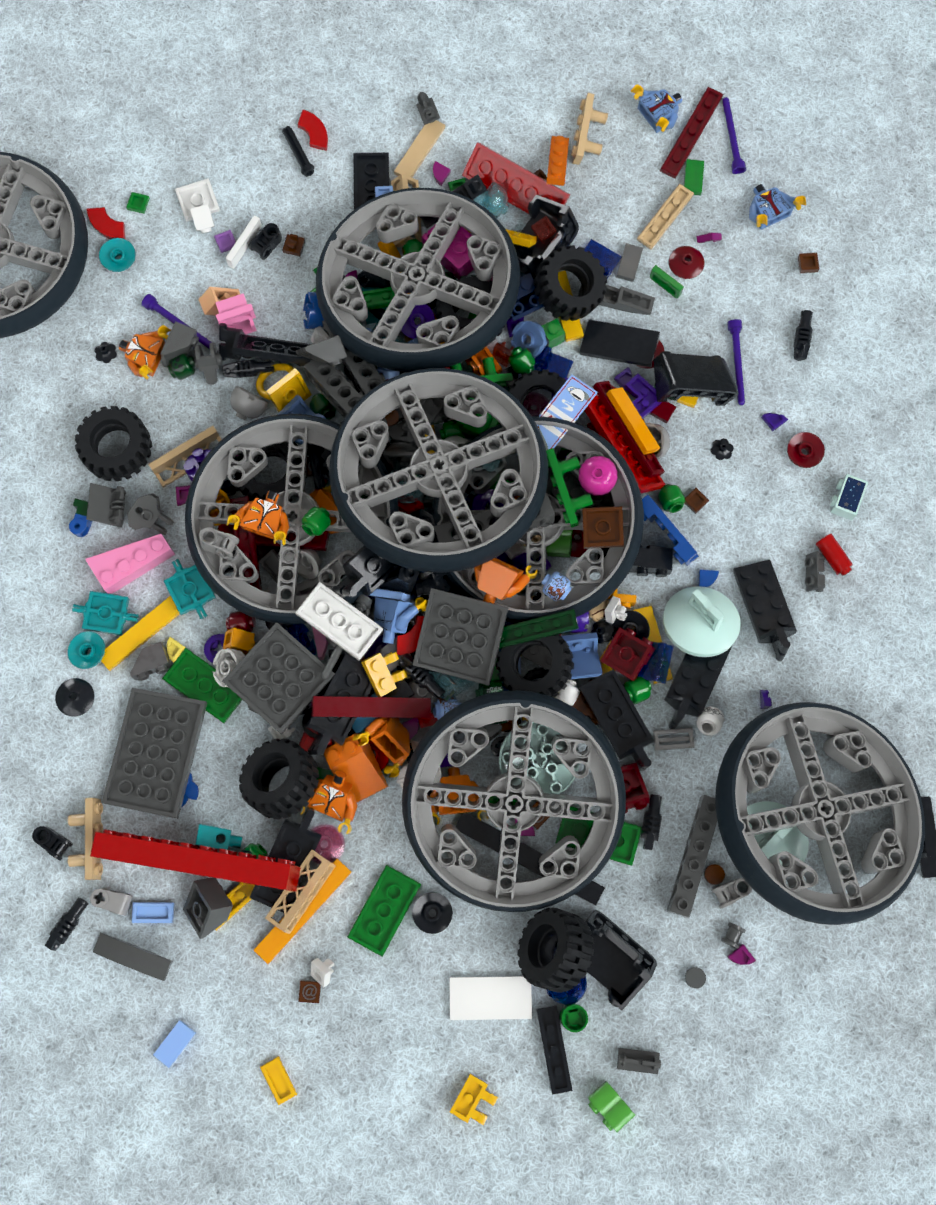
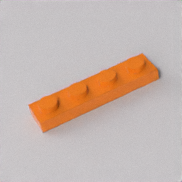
(557, 160)

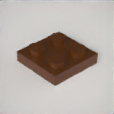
(603, 527)

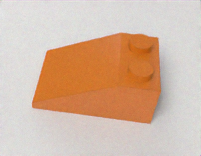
(359, 766)

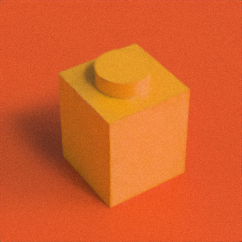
(239, 640)

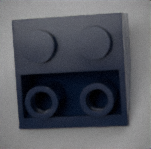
(526, 301)

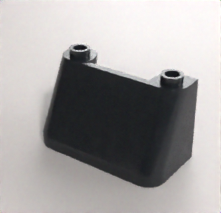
(562, 220)
(693, 376)
(406, 578)
(618, 960)

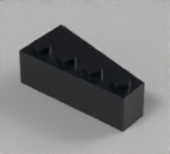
(650, 560)

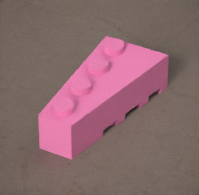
(129, 562)

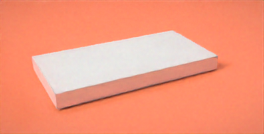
(339, 621)
(490, 998)

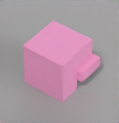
(236, 313)

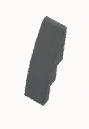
(626, 300)
(132, 956)

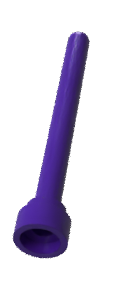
(738, 165)
(151, 303)
(735, 328)

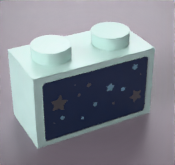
(849, 496)

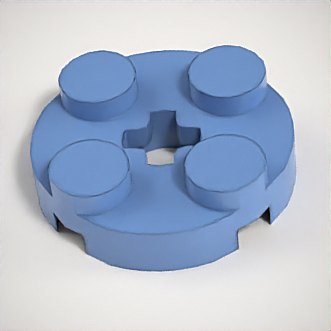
(537, 335)

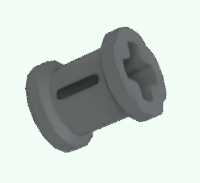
(733, 935)

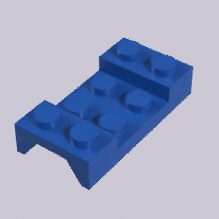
(683, 550)

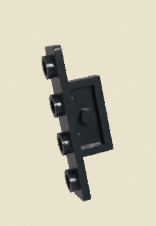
(928, 857)

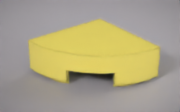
(174, 649)

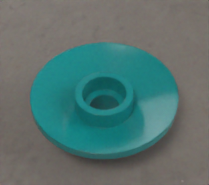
(114, 248)
(81, 644)

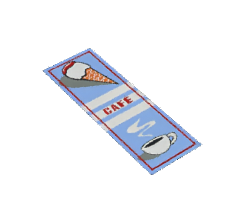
(565, 405)

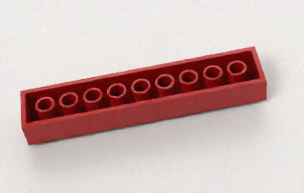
(202, 861)

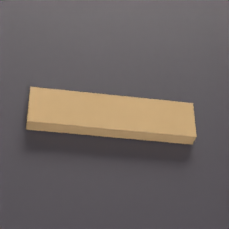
(419, 149)
(665, 216)

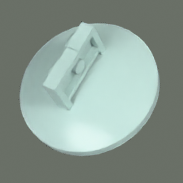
(701, 621)
(542, 761)
(774, 842)

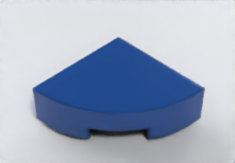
(707, 577)

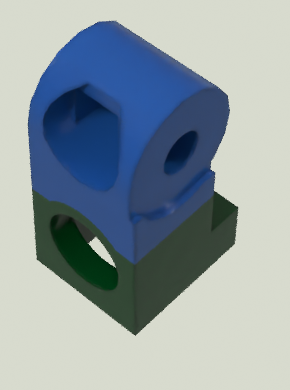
(79, 525)

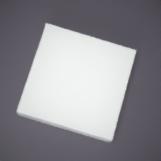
(196, 195)

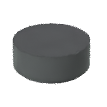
(695, 977)

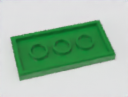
(196, 681)
(580, 829)
(384, 910)

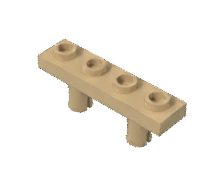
(582, 143)
(92, 821)

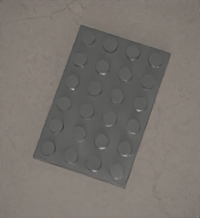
(154, 753)

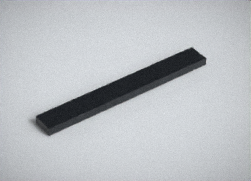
(527, 856)

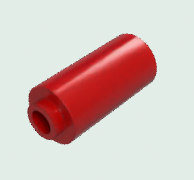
(834, 555)

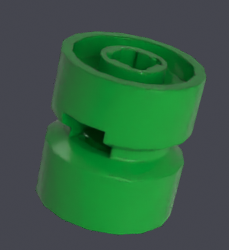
(573, 1017)

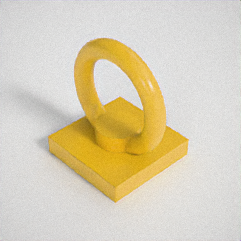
(284, 389)

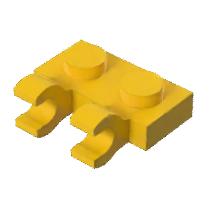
(379, 675)
(468, 1099)

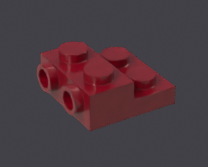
(628, 653)
(636, 791)

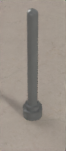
(361, 603)

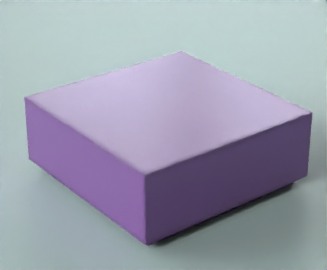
(225, 241)

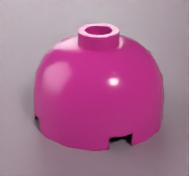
(598, 475)

